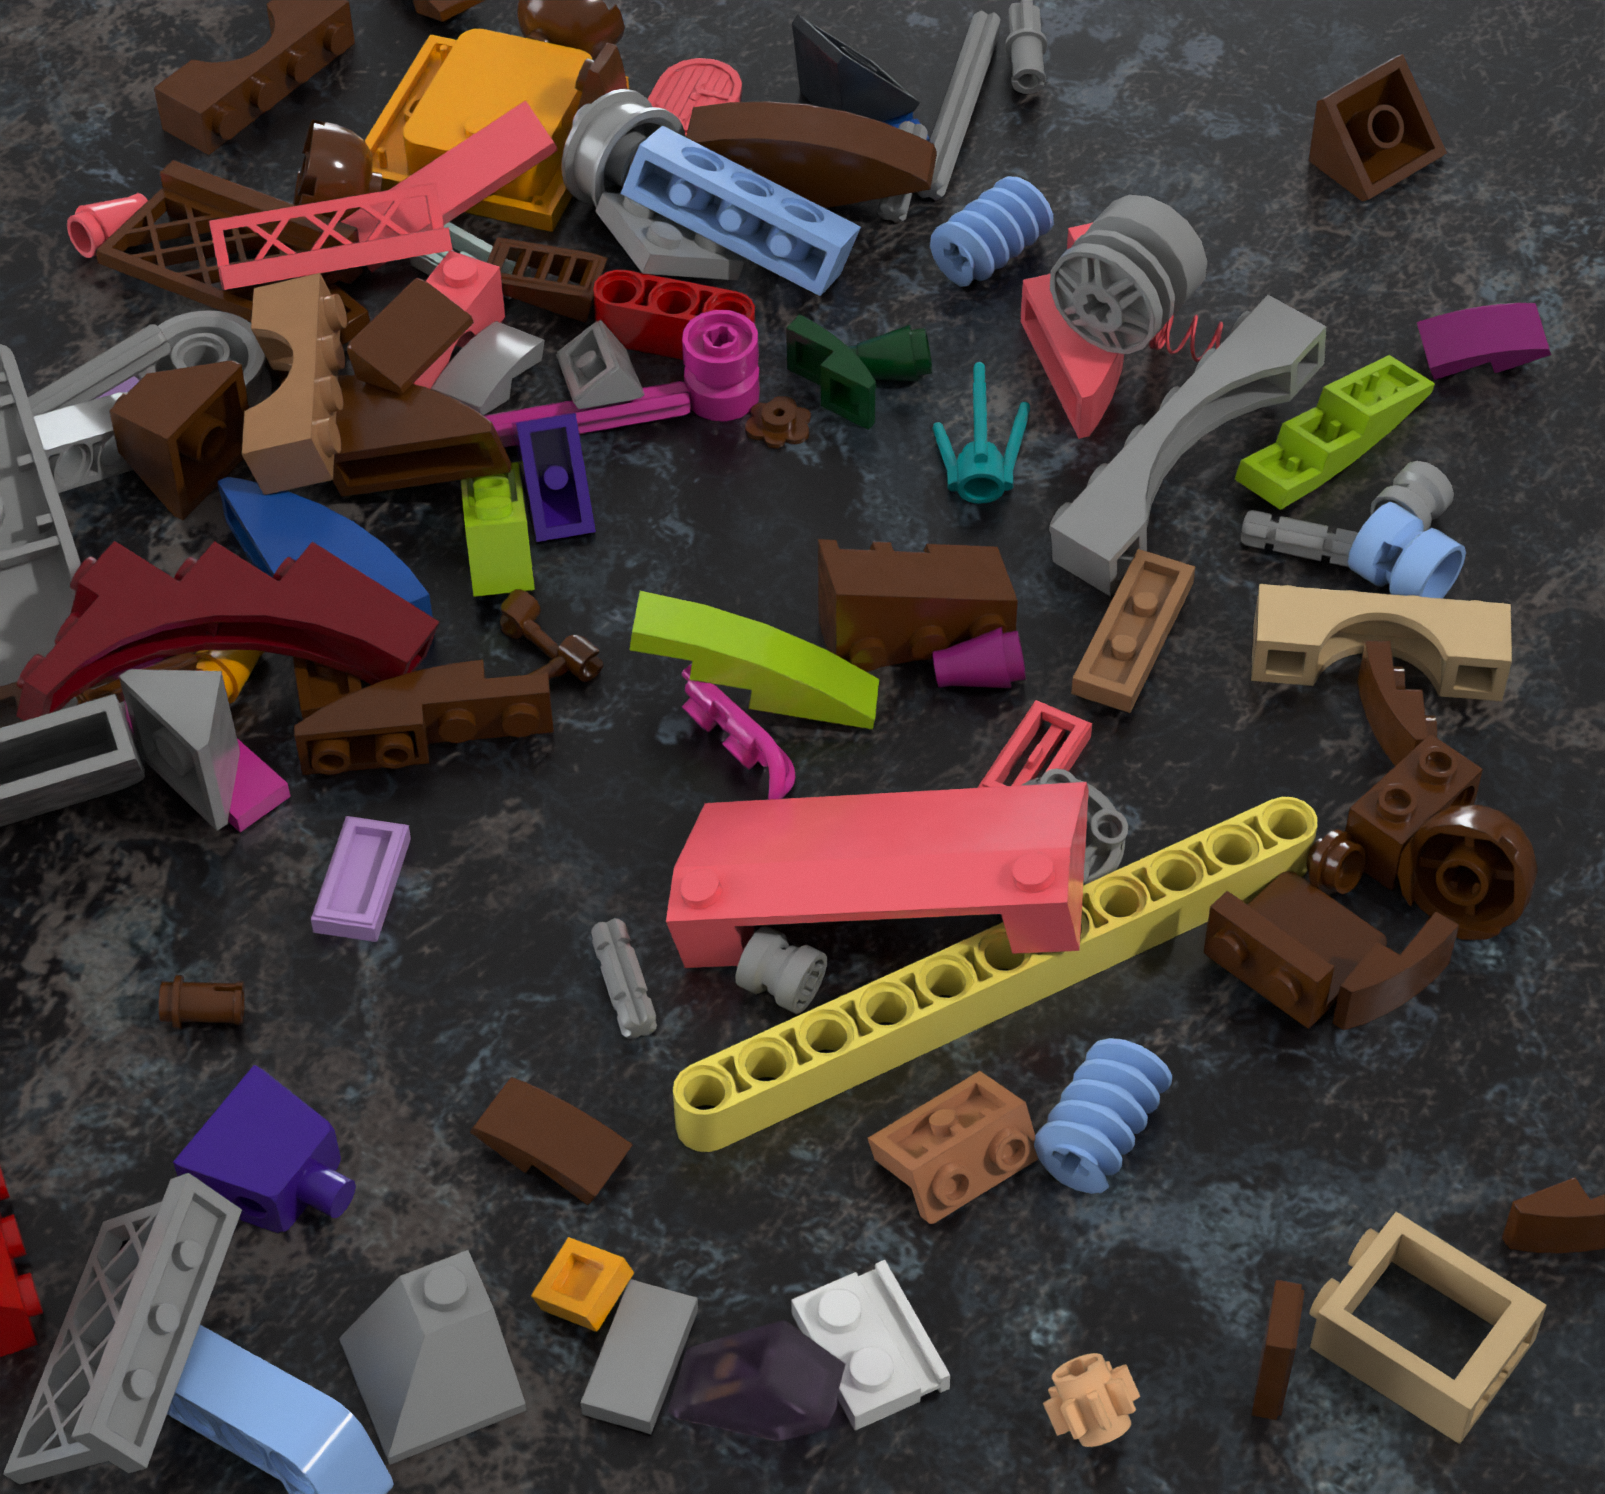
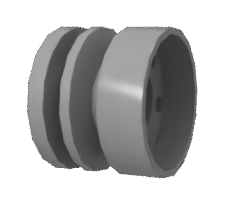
(1128, 274)

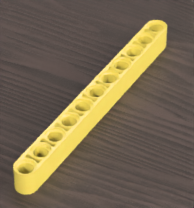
(1153, 904)

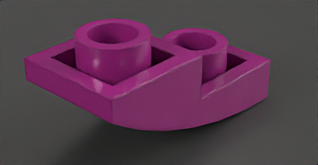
(1478, 335)

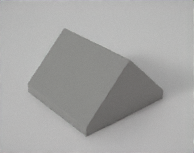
(186, 735)

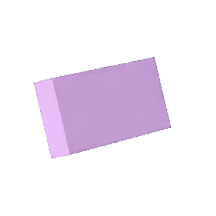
(361, 879)

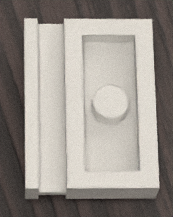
(879, 1340)

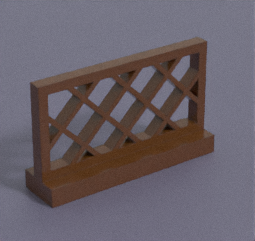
(195, 200)

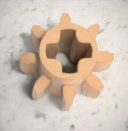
(1091, 1400)

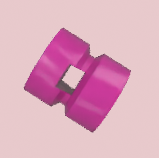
(721, 364)

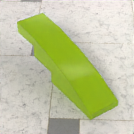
(1335, 433)
(742, 653)

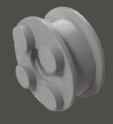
(606, 142)
(213, 338)

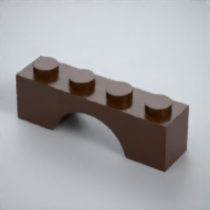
(217, 100)

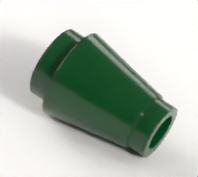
(896, 355)

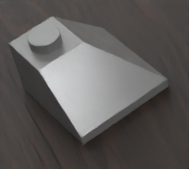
(432, 1359)

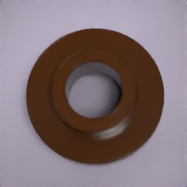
(1336, 862)

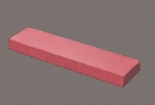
(466, 173)

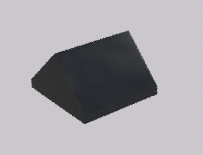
(844, 79)

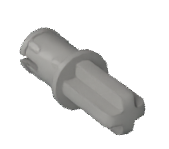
(1026, 47)

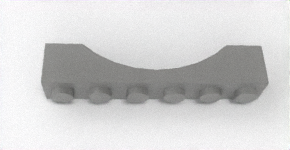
(1256, 367)

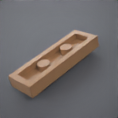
(1133, 630)

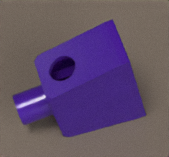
(268, 1155)

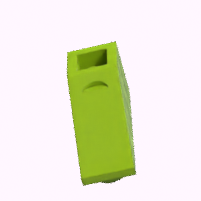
(497, 533)

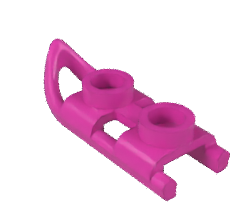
(747, 739)

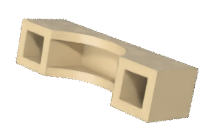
(1453, 642)

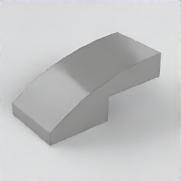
(486, 364)

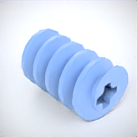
(991, 231)
(1101, 1114)

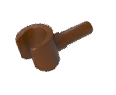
(518, 619)
(575, 655)

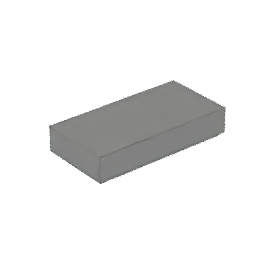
(639, 1356)

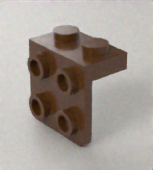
(1289, 944)

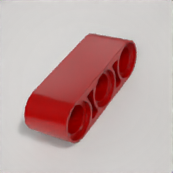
(653, 310)

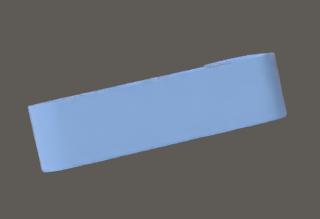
(275, 1421)

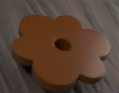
(778, 422)

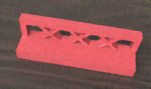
(331, 258)

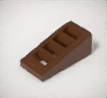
(567, 264)

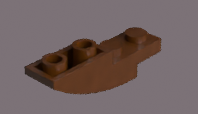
(402, 715)

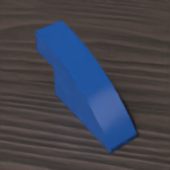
(286, 524)

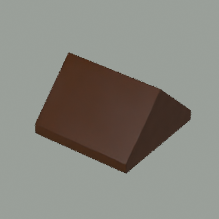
(1374, 131)

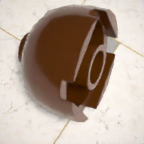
(571, 23)
(334, 167)
(1470, 868)

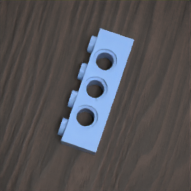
(740, 210)

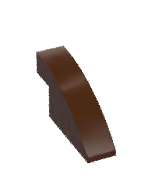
(817, 150)
(410, 439)

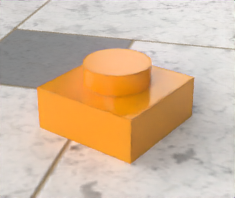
(582, 1284)

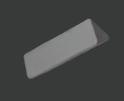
(598, 369)

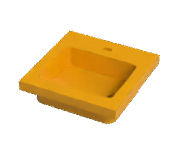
(465, 87)

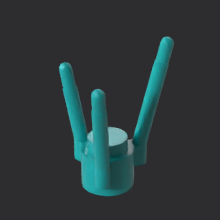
(981, 470)

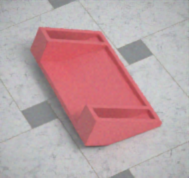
(883, 859)

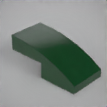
(827, 361)

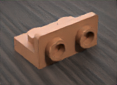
(958, 1145)

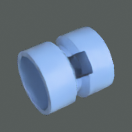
(1400, 553)

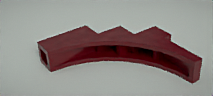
(307, 610)

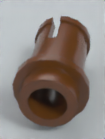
(201, 1002)

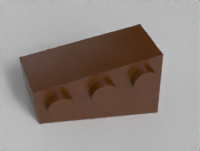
(904, 605)

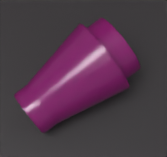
(983, 661)

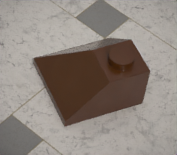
(183, 430)

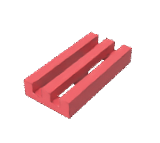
(1023, 735)

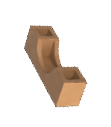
(294, 430)

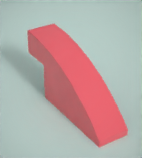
(1078, 370)

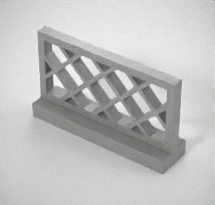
(142, 1359)

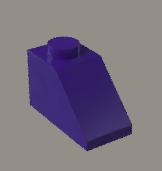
(554, 476)

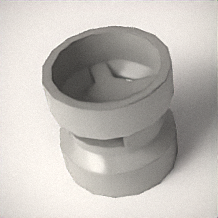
(1420, 490)
(783, 970)

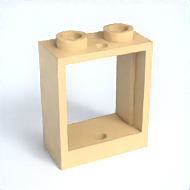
(1396, 1372)

